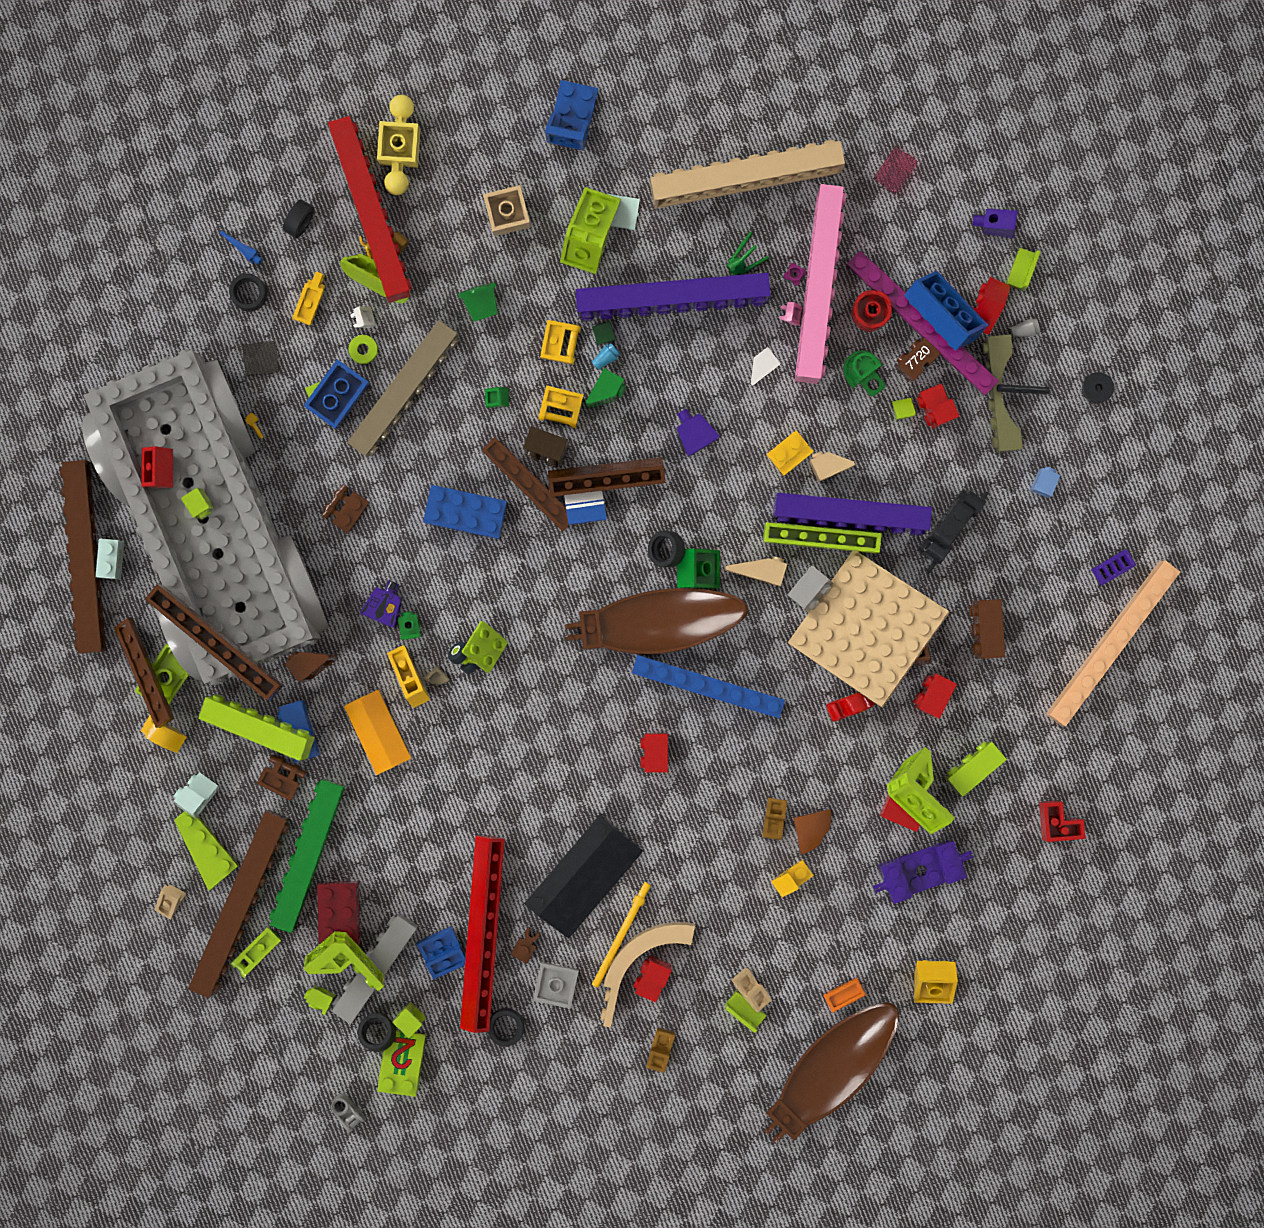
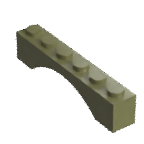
(1006, 433)

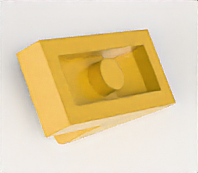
(792, 878)

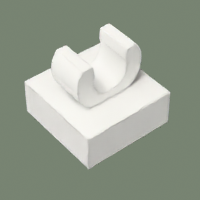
(363, 317)

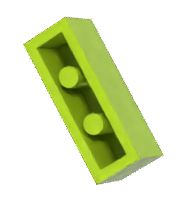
(975, 768)

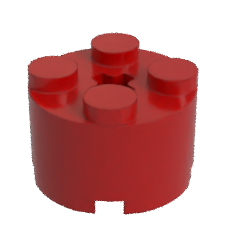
(869, 300)

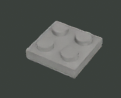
(555, 985)

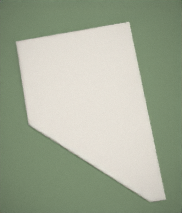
(763, 365)

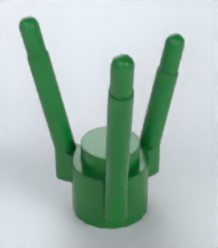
(736, 265)

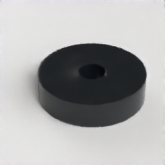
(1103, 381)

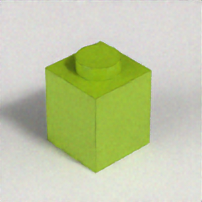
(198, 503)

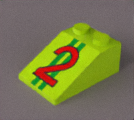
(402, 1065)

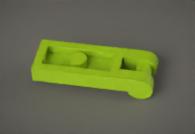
(256, 951)

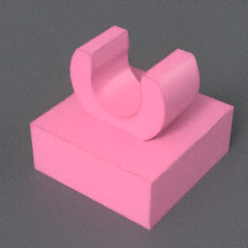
(793, 313)

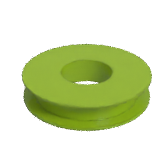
(369, 356)

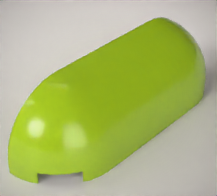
(363, 270)

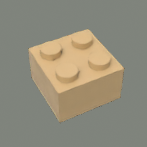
(506, 210)

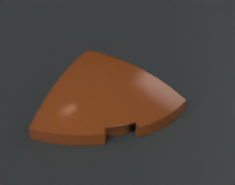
(812, 829)

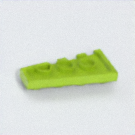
(206, 850)

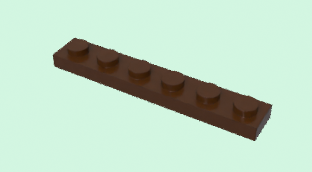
(527, 482)
(144, 673)

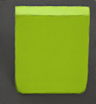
(903, 409)

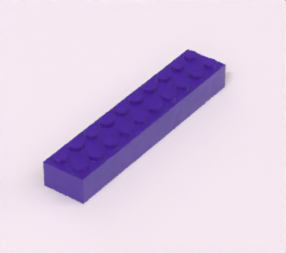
(673, 296)

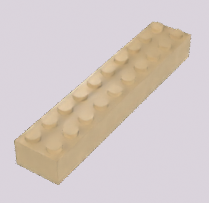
(747, 174)

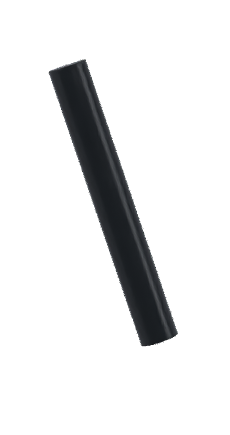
(1023, 389)

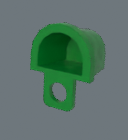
(479, 301)
(861, 368)

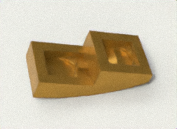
(774, 818)
(660, 1050)

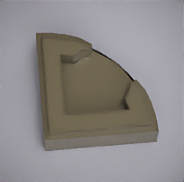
(436, 676)

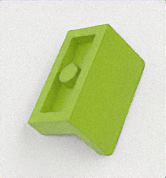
(1022, 269)
(744, 1012)

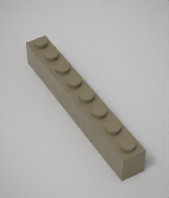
(403, 389)

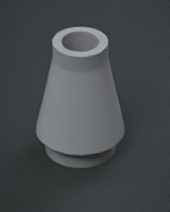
(1026, 328)

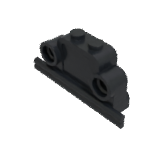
(938, 542)

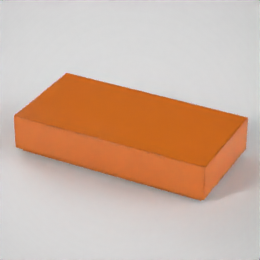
(844, 994)

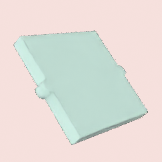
(626, 213)

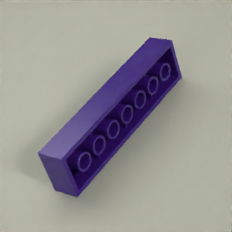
(852, 513)

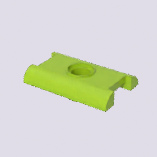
(177, 675)

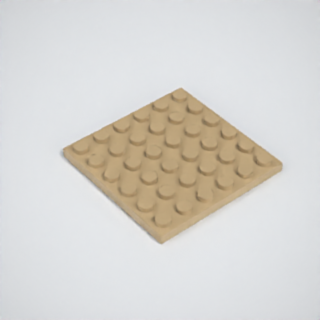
(868, 628)

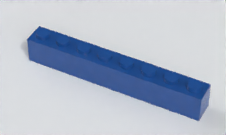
(708, 686)

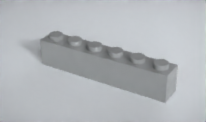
(383, 956)

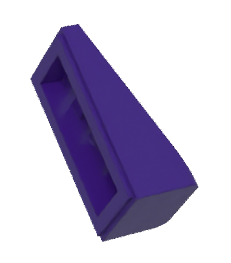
(1128, 559)

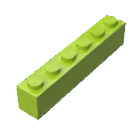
(822, 538)
(256, 727)

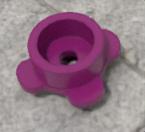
(793, 268)

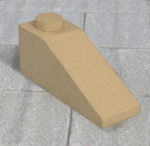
(764, 570)

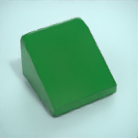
(496, 397)

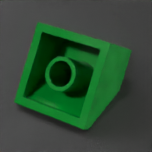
(606, 390)
(699, 569)

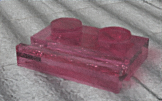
(895, 170)

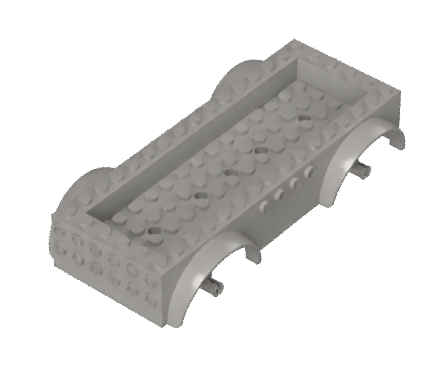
(212, 450)

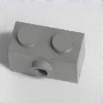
(810, 589)

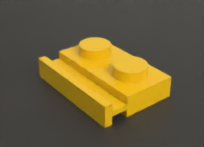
(789, 453)

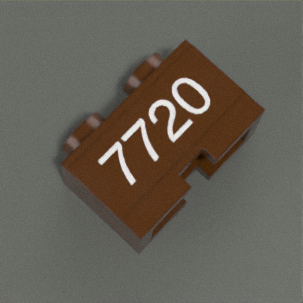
(922, 354)

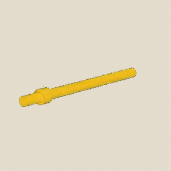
(638, 900)

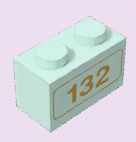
(110, 559)

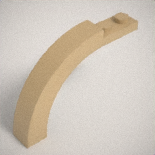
(655, 936)

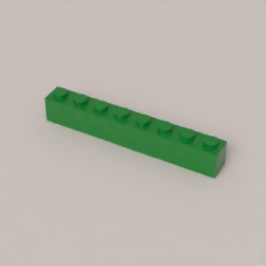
(307, 856)

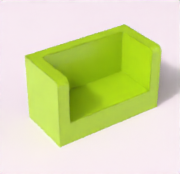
(409, 1019)

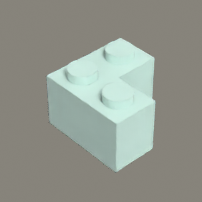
(196, 795)

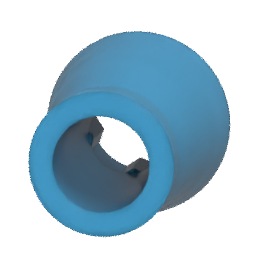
(606, 356)

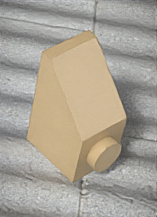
(828, 465)

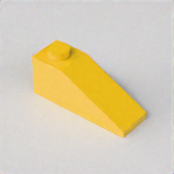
(408, 676)

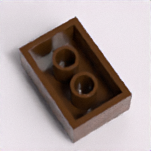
(987, 629)

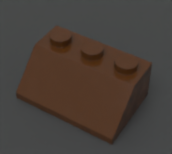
(308, 664)

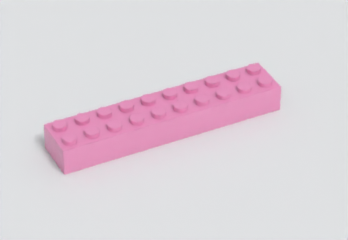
(819, 284)

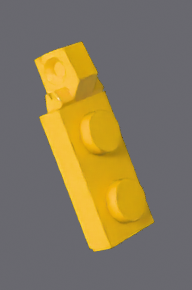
(309, 300)

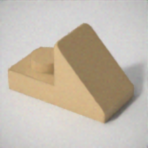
(169, 901)

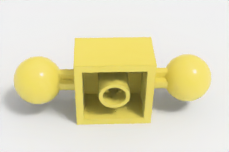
(390, 135)

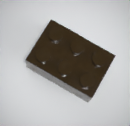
(546, 447)

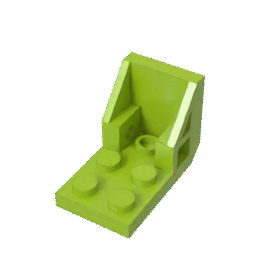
(589, 230)
(914, 797)
(337, 954)

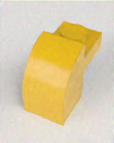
(166, 737)

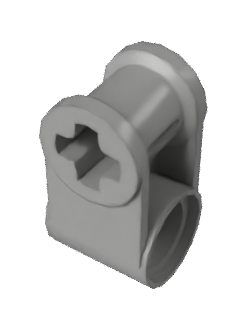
(349, 1115)

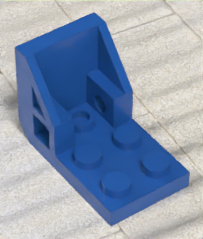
(571, 115)

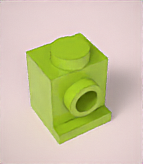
(319, 998)

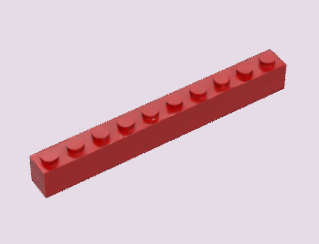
(369, 210)
(482, 934)

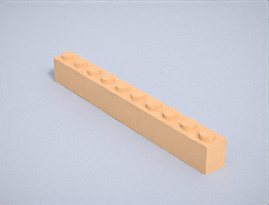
(1112, 643)

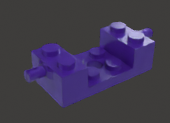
(942, 866)

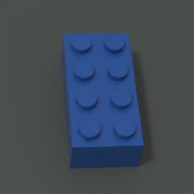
(945, 310)
(465, 512)

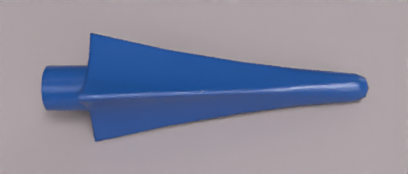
(248, 252)

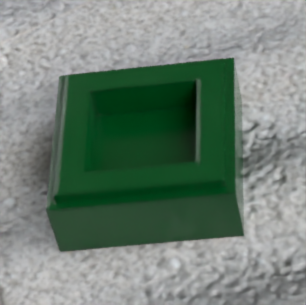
(603, 333)

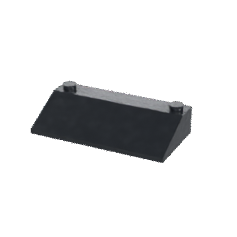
(583, 876)

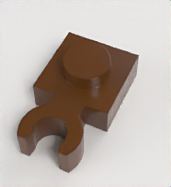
(524, 948)

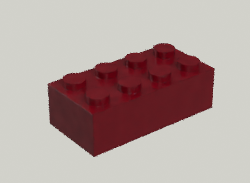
(339, 909)

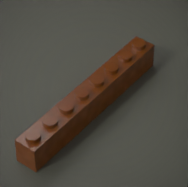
(214, 642)

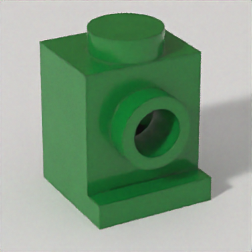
(414, 631)

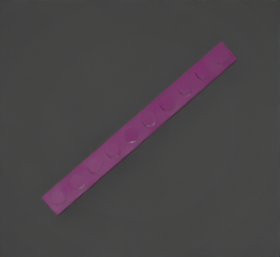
(959, 359)

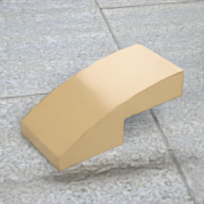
(751, 990)

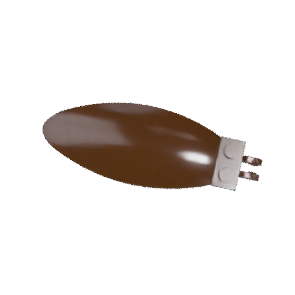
(659, 621)
(833, 1069)

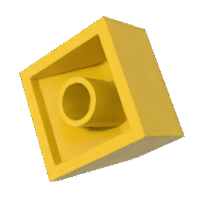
(935, 982)

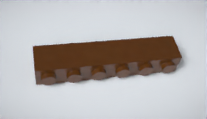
(606, 476)

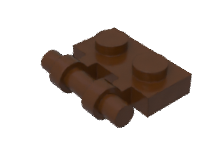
(350, 512)
(279, 783)

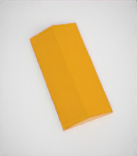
(377, 732)

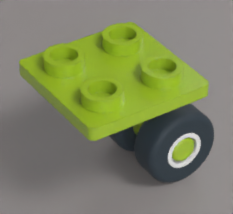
(480, 650)

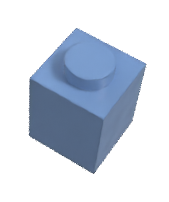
(1045, 482)

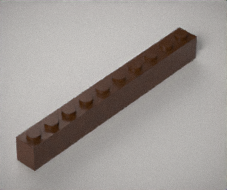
(83, 556)
(238, 904)

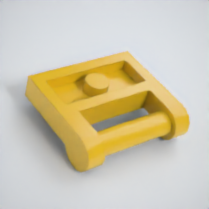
(554, 340)
(561, 400)

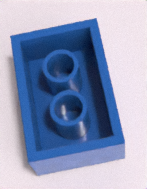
(337, 394)

